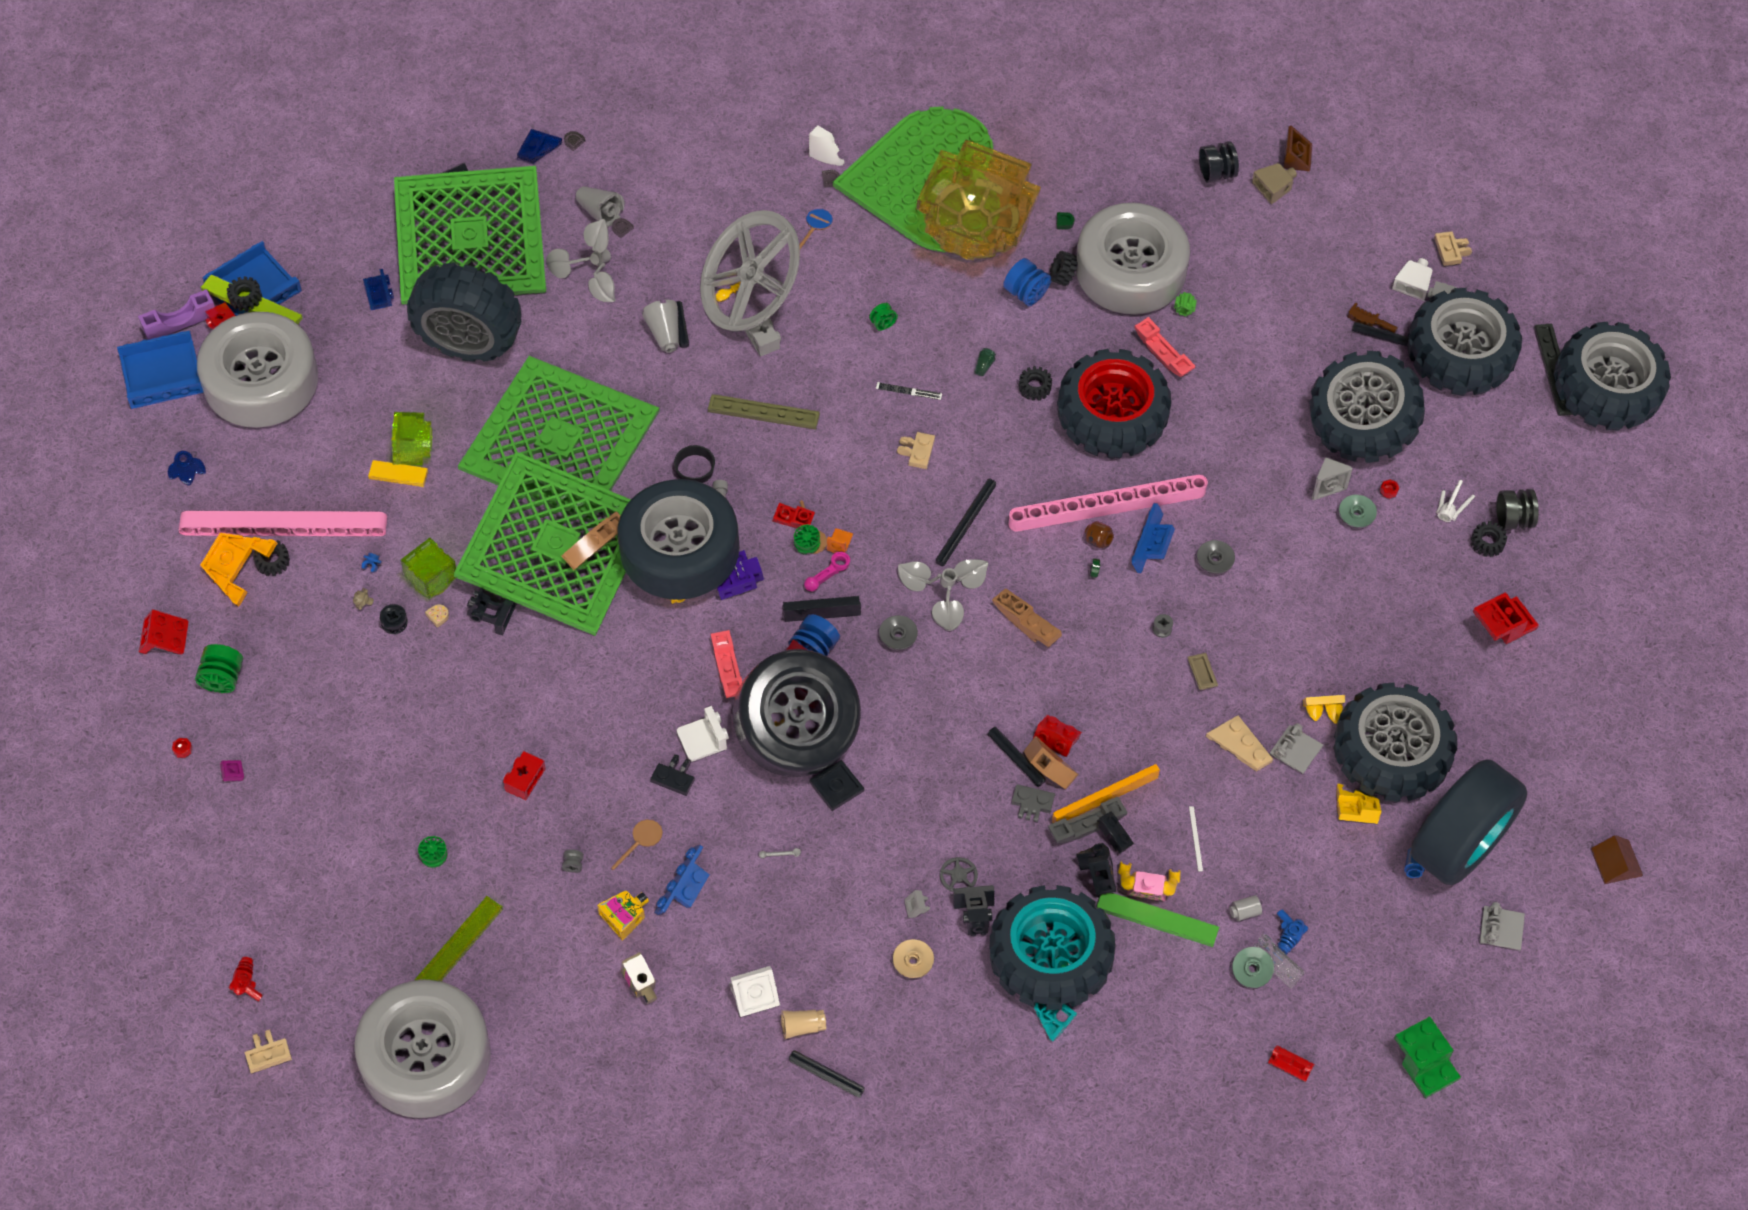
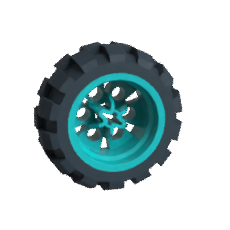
(1044, 979)

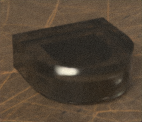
(573, 140)
(829, 176)
(621, 227)

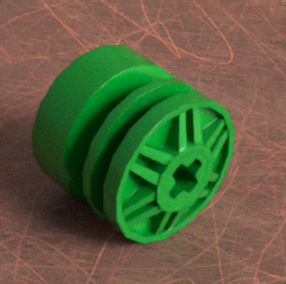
(219, 668)

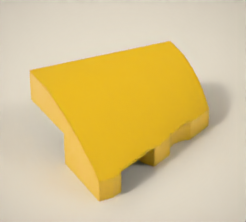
(1357, 806)

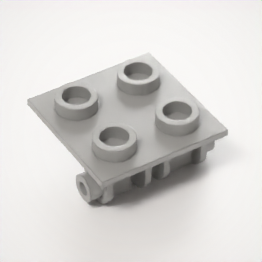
(1296, 748)
(1502, 927)

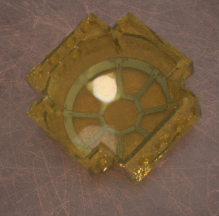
(977, 201)

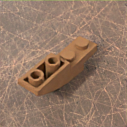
(592, 541)
(1024, 618)

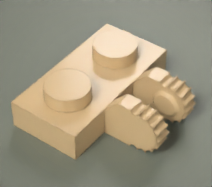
(1451, 248)
(921, 449)
(267, 1055)

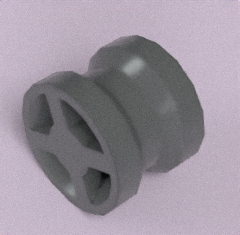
(1159, 628)
(572, 861)

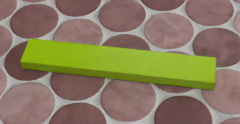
(218, 289)

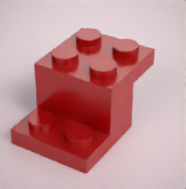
(1505, 618)

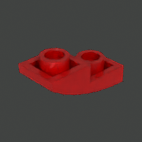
(793, 517)

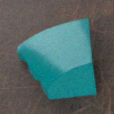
(1050, 1022)

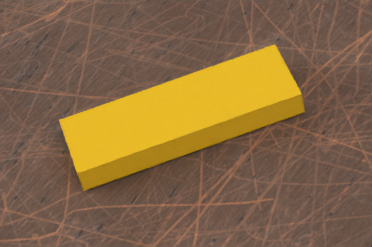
(398, 473)

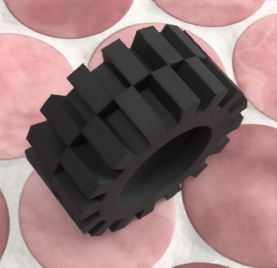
(1063, 268)
(245, 301)
(1035, 392)
(1489, 548)
(276, 566)

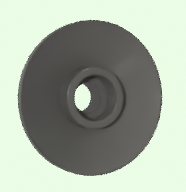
(1215, 550)
(898, 625)

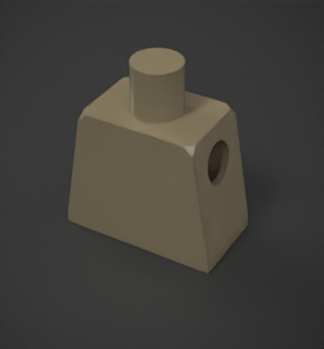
(1274, 181)

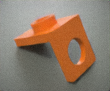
(839, 541)

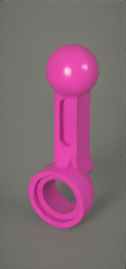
(812, 583)

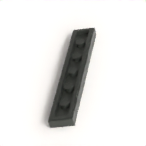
(1550, 354)

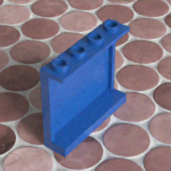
(261, 266)
(160, 369)

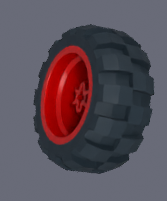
(1083, 405)

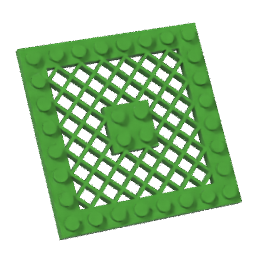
(471, 232)
(557, 434)
(549, 544)

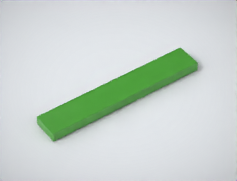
(1158, 918)

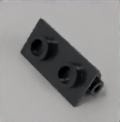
(1110, 825)

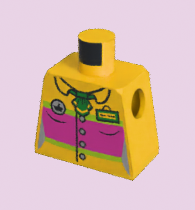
(623, 912)

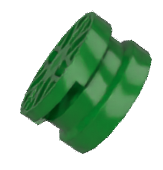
(883, 316)
(807, 539)
(433, 852)

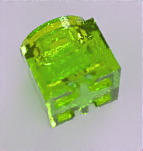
(411, 438)
(429, 568)

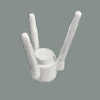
(1447, 511)

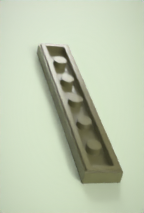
(763, 411)

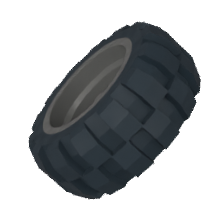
(464, 312)

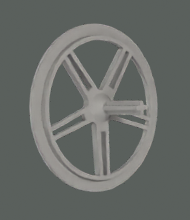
(750, 271)

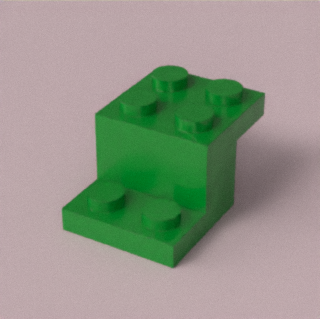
(1427, 1057)

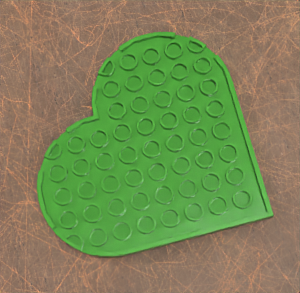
(897, 166)

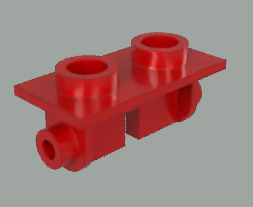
(1291, 1063)

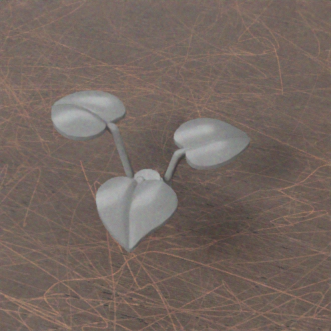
(597, 237)
(949, 613)

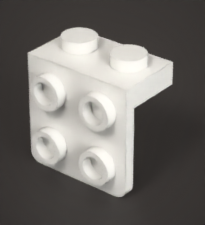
(703, 736)

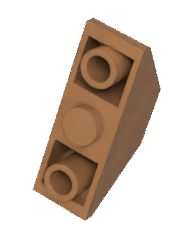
(1050, 763)

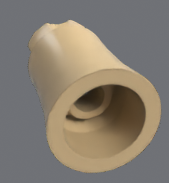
(802, 1022)

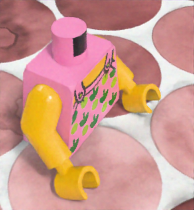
(1148, 884)

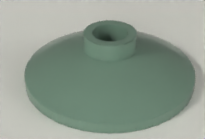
(1357, 504)
(1258, 958)

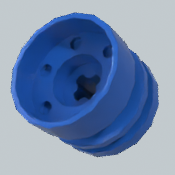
(1027, 282)
(816, 634)

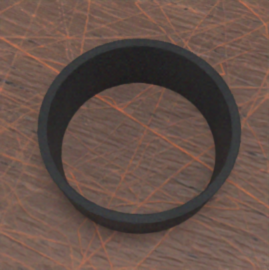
(690, 451)

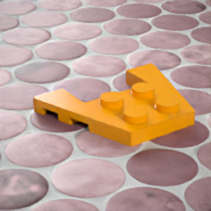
(228, 557)

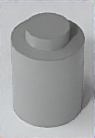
(1246, 908)

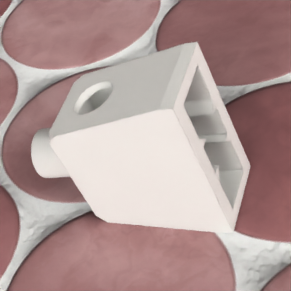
(1414, 279)

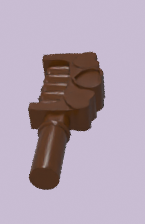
(1367, 318)

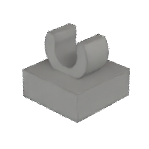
(916, 904)

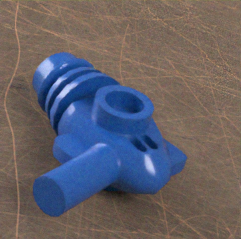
(1292, 932)

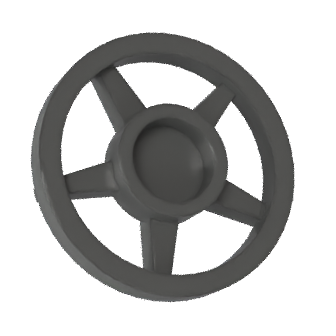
(958, 873)

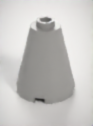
(600, 203)
(663, 323)

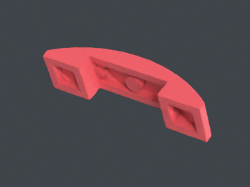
(1161, 349)
(726, 662)

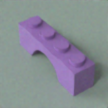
(161, 324)

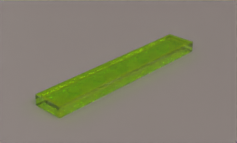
(461, 941)

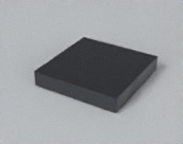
(836, 785)

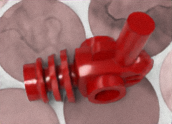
(242, 979)

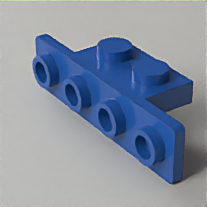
(1154, 539)
(686, 884)

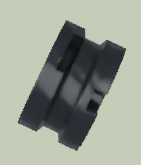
(393, 618)

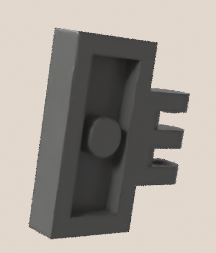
(1032, 801)

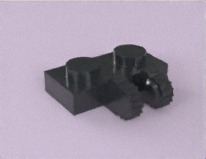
(673, 779)

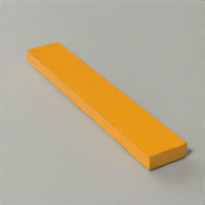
(1110, 792)

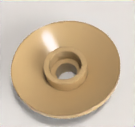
(913, 950)

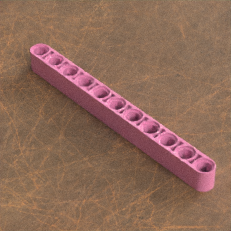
(1099, 502)
(283, 523)

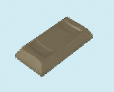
(1202, 671)

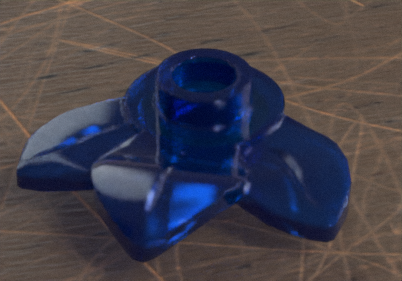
(187, 469)

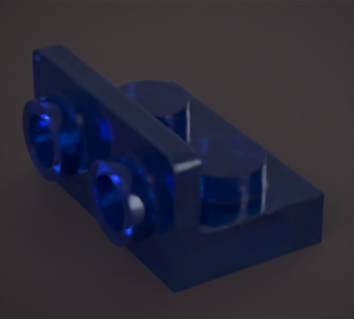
(378, 292)

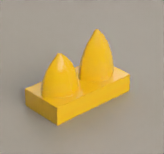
(1333, 706)

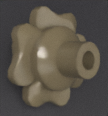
(362, 598)

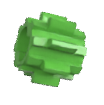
(1185, 304)

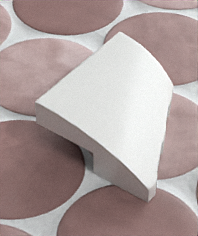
(823, 147)

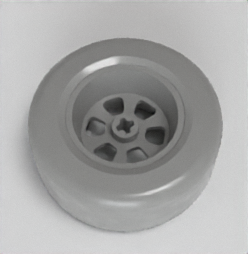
(1134, 230)
(267, 397)
(410, 1008)

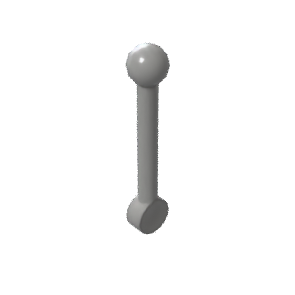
(796, 852)

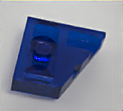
(537, 146)

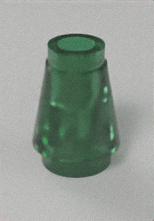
(985, 360)

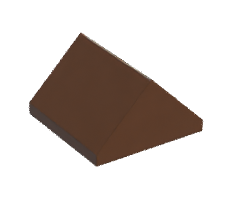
(1297, 151)
(1616, 860)

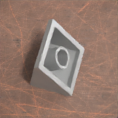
(1331, 479)

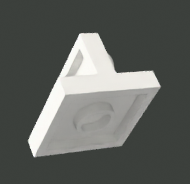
(754, 991)

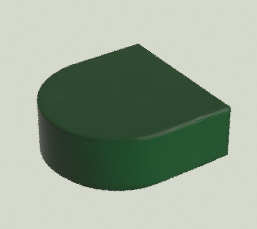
(1065, 221)

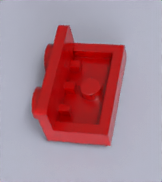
(1057, 735)

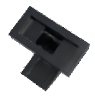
(479, 604)
(1099, 859)
(975, 902)

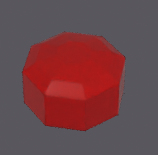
(1389, 489)
(182, 747)

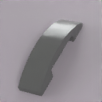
(1085, 824)

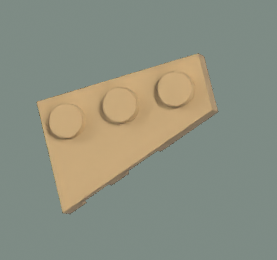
(1241, 742)

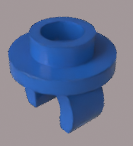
(373, 559)

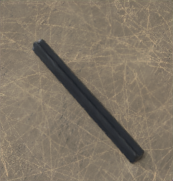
(965, 522)

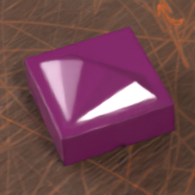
(232, 770)

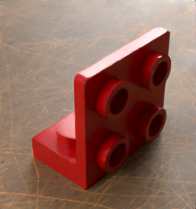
(163, 632)

